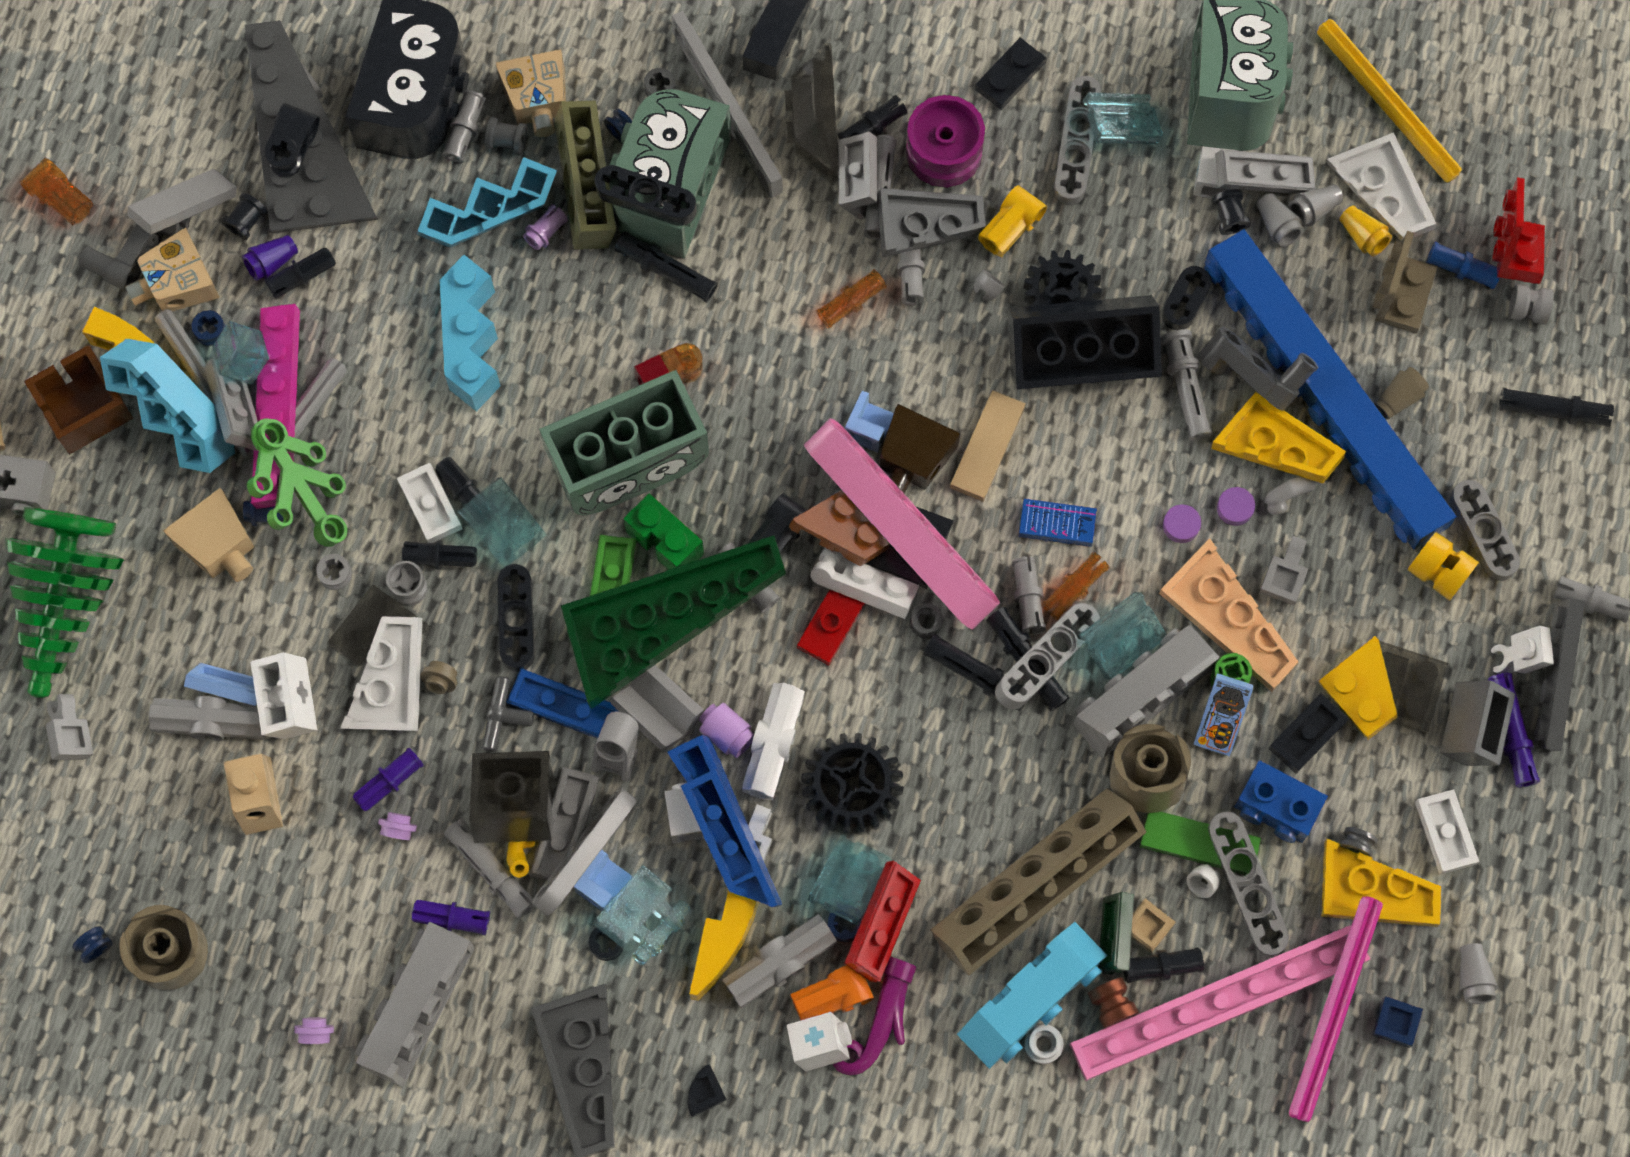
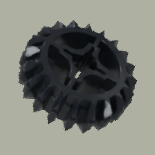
(866, 791)

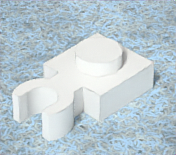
(1528, 652)

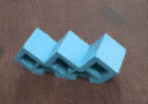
(488, 206)
(467, 332)
(168, 402)
(1033, 996)

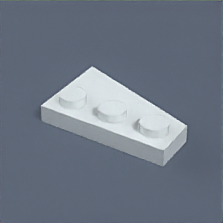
(1386, 185)

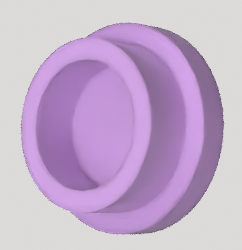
(397, 826)
(313, 1031)

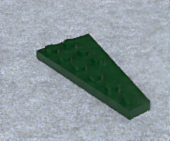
(644, 621)

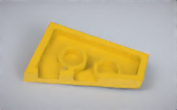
(1278, 441)

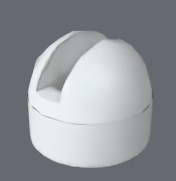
(1210, 875)

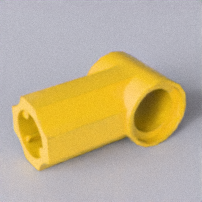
(1015, 216)

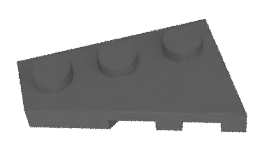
(926, 219)

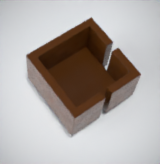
(81, 406)

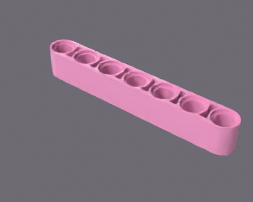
(902, 524)

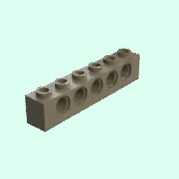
(1038, 881)

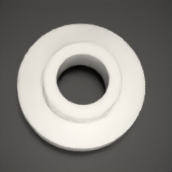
(1052, 1035)

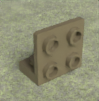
(1404, 288)

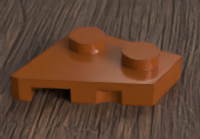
(842, 529)

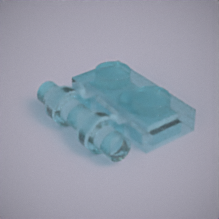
(633, 907)

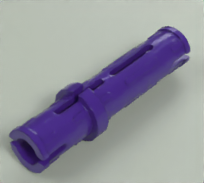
(1517, 744)

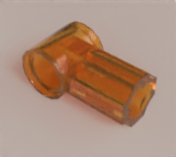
(57, 192)

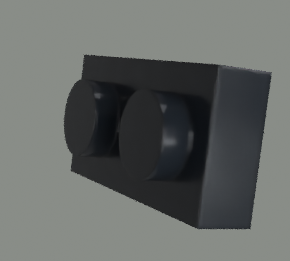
(1010, 73)
(1308, 733)

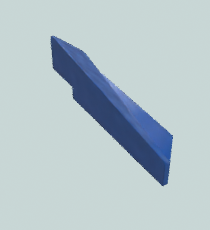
(723, 821)

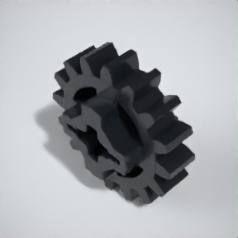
(1062, 273)

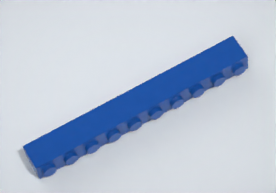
(1330, 392)

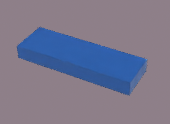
(558, 703)

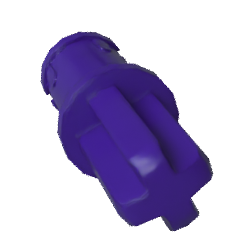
(387, 780)
(451, 916)

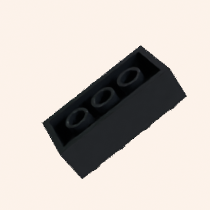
(1084, 342)

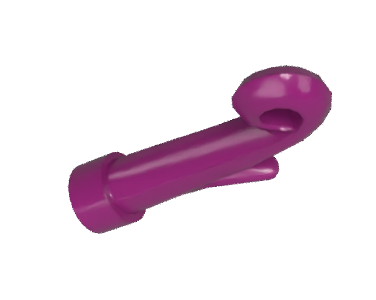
(887, 1015)

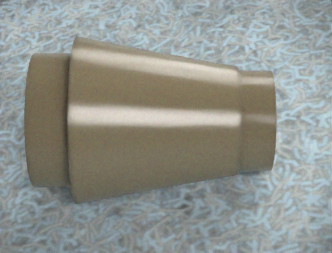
(1402, 392)

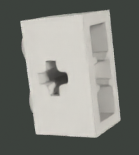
(283, 696)

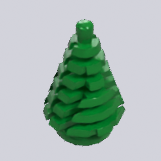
(56, 595)

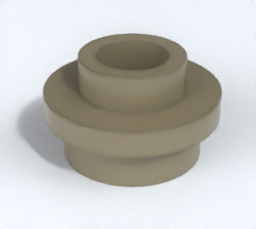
(439, 677)

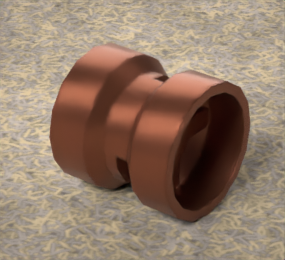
(1114, 1006)

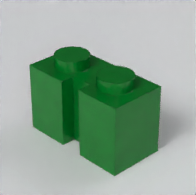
(655, 525)

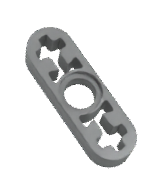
(1490, 516)

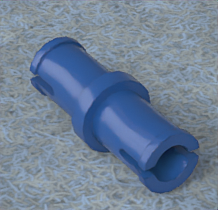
(1463, 265)

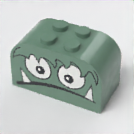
(1237, 73)
(679, 143)
(626, 444)

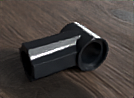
(778, 521)

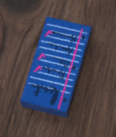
(1057, 522)

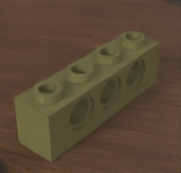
(580, 159)

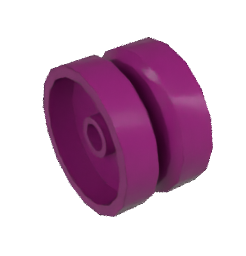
(945, 141)

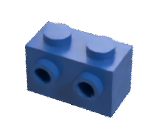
(1280, 803)

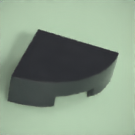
(704, 1092)

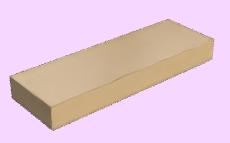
(987, 445)

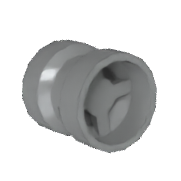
(1531, 304)
(404, 576)

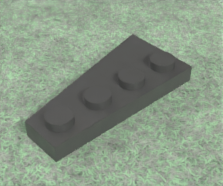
(1557, 687)
(578, 1058)

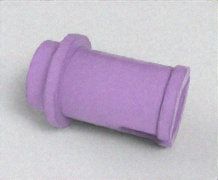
(542, 230)

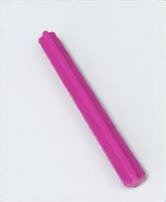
(1335, 1009)

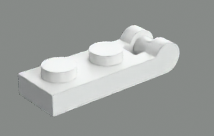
(864, 583)

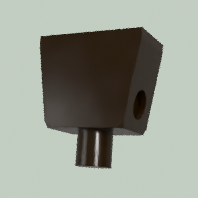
(916, 448)

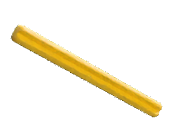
(1389, 101)

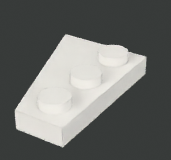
(391, 679)

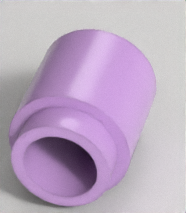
(726, 729)

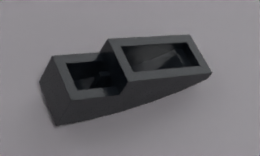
(774, 37)

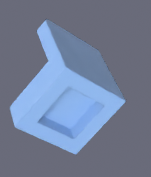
(868, 423)
(601, 881)

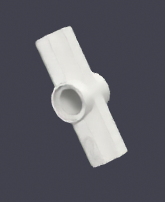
(773, 741)

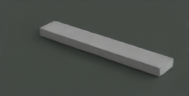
(720, 92)

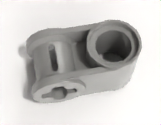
(616, 745)

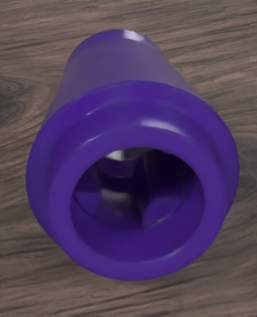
(269, 256)

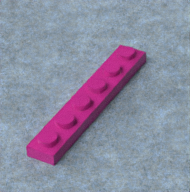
(277, 381)

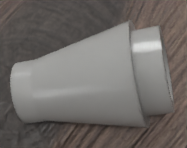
(1315, 204)
(1280, 221)
(1476, 976)

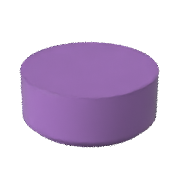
(1236, 506)
(1182, 523)

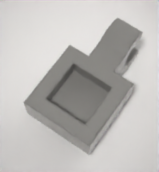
(1284, 575)
(66, 734)

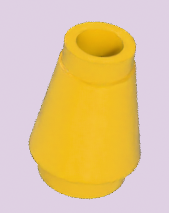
(1365, 230)

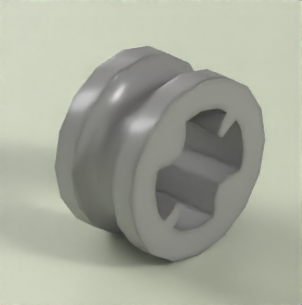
(345, 573)

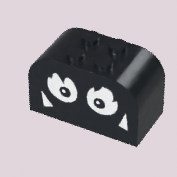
(408, 80)

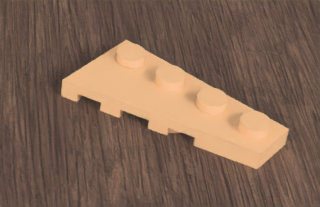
(1220, 607)

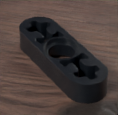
(652, 209)
(525, 590)

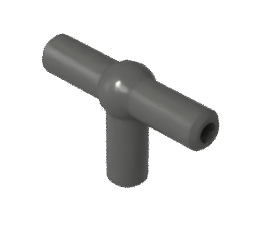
(498, 714)

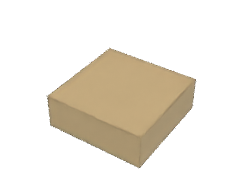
(1150, 925)

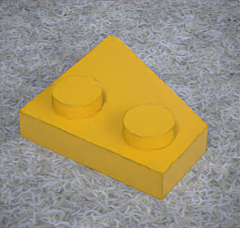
(1363, 689)

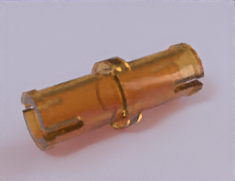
(851, 298)
(1075, 586)

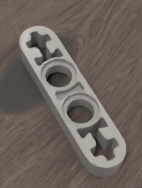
(1075, 140)
(1045, 653)
(584, 851)
(1252, 881)

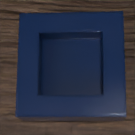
(1397, 1022)

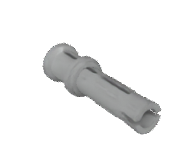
(1183, 368)

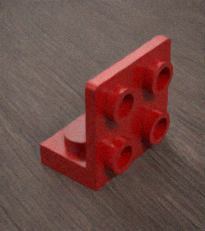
(1519, 242)

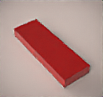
(882, 921)

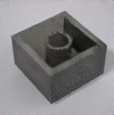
(511, 796)

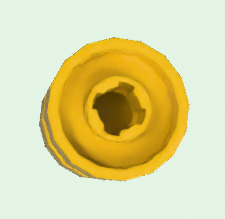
(1429, 564)

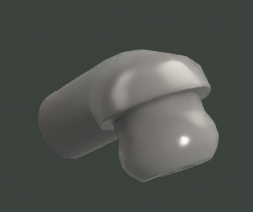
(1291, 488)

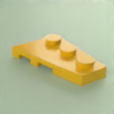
(1354, 875)

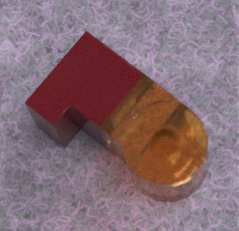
(684, 358)

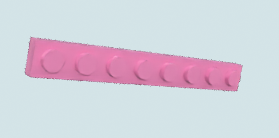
(1210, 1005)

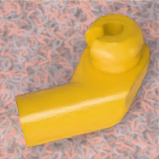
(516, 857)

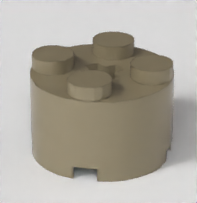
(1150, 768)
(145, 937)

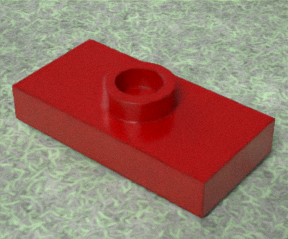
(830, 626)

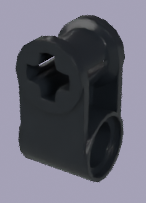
(293, 134)

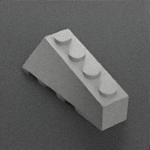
(1145, 690)
(415, 1004)

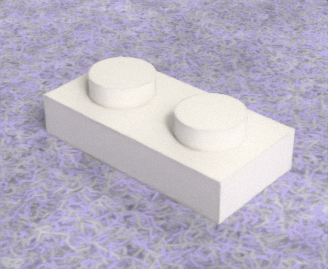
(429, 503)
(1446, 831)

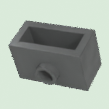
(1477, 723)

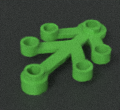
(295, 479)

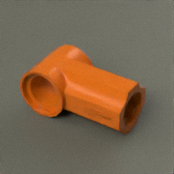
(836, 993)

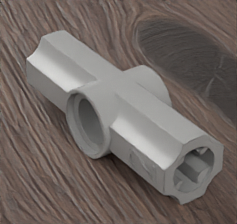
(205, 718)
(779, 960)

